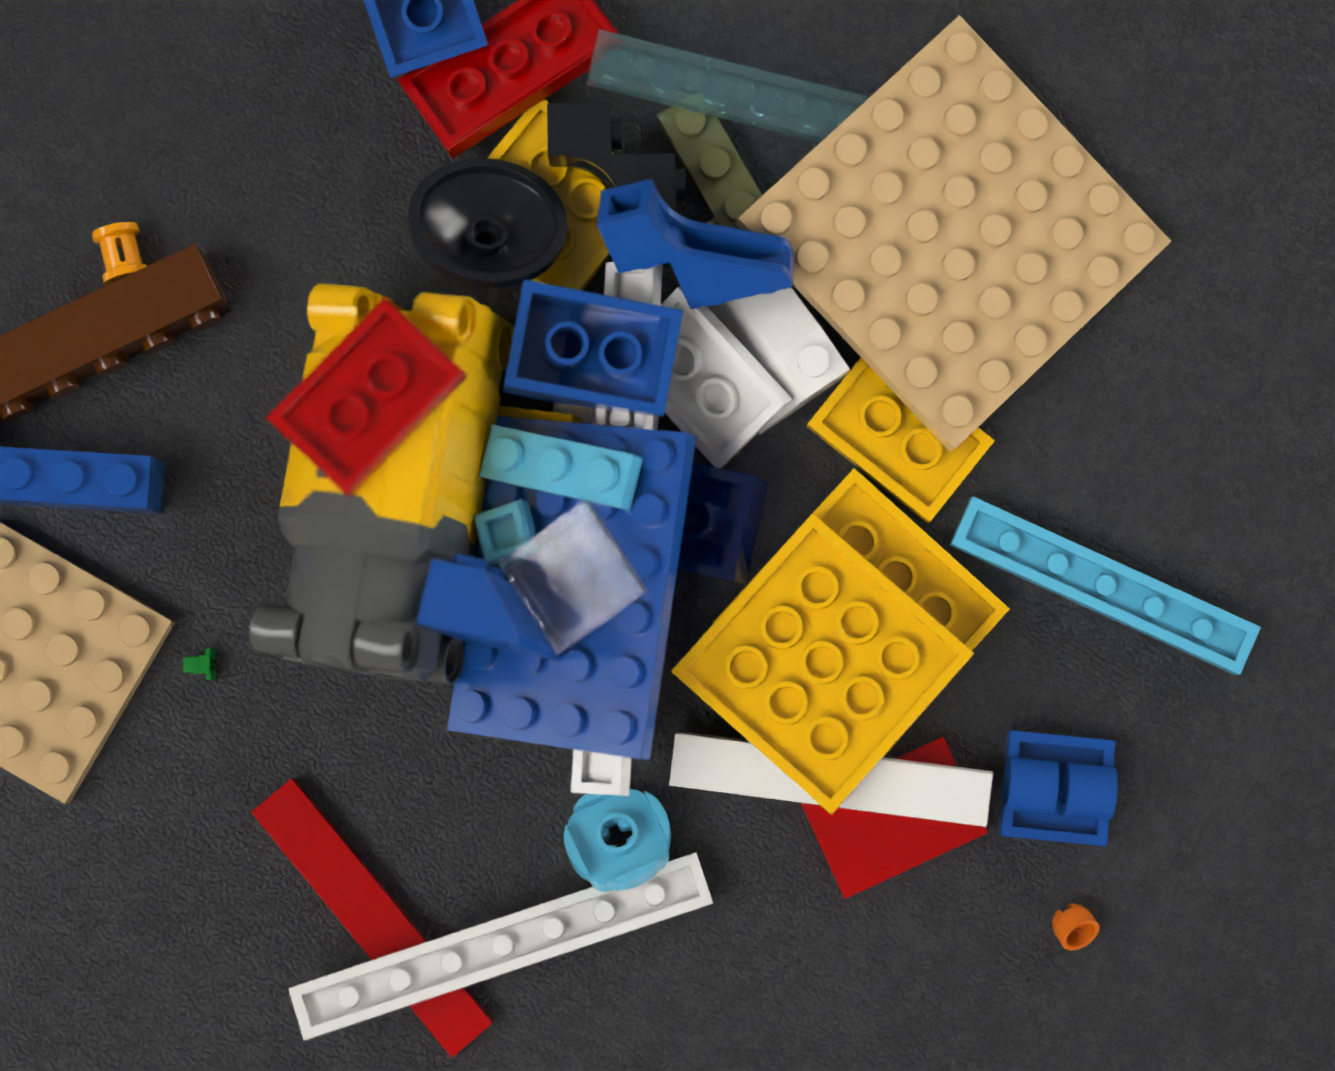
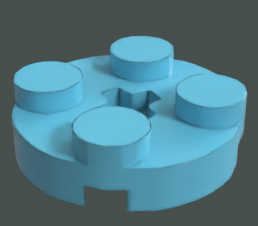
(613, 866)

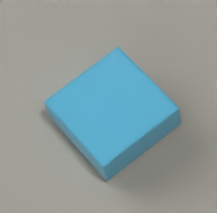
(504, 530)

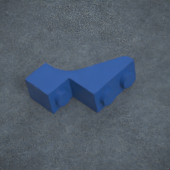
(708, 259)

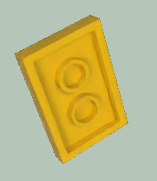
(892, 445)

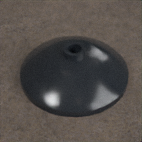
(487, 223)

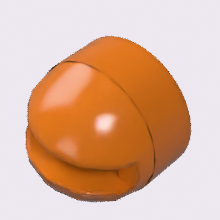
(1074, 927)

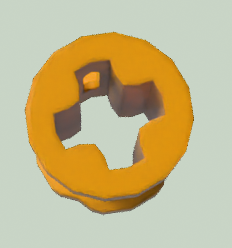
(111, 237)

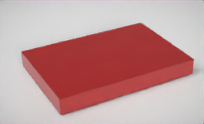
(366, 397)
(876, 846)

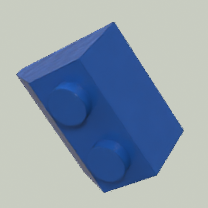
(480, 608)

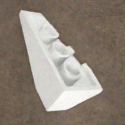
(786, 343)

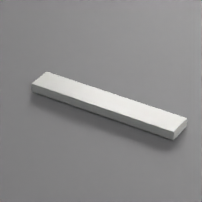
(889, 788)

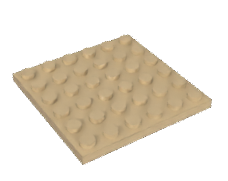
(955, 232)

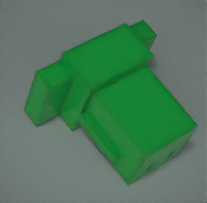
(202, 664)

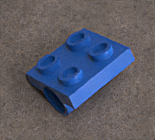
(1058, 788)

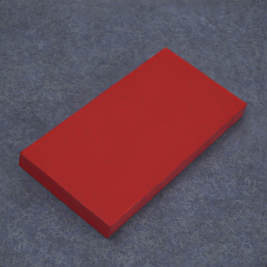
(528, 57)

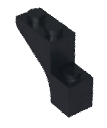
(584, 139)

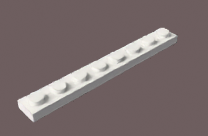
(495, 948)

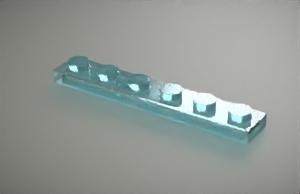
(718, 87)

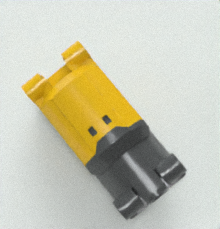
(369, 555)

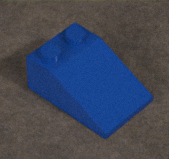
(424, 31)
(592, 350)

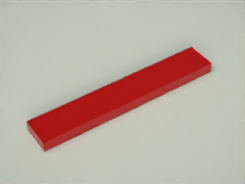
(362, 904)

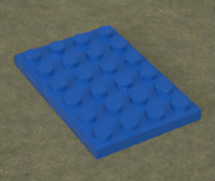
(608, 683)

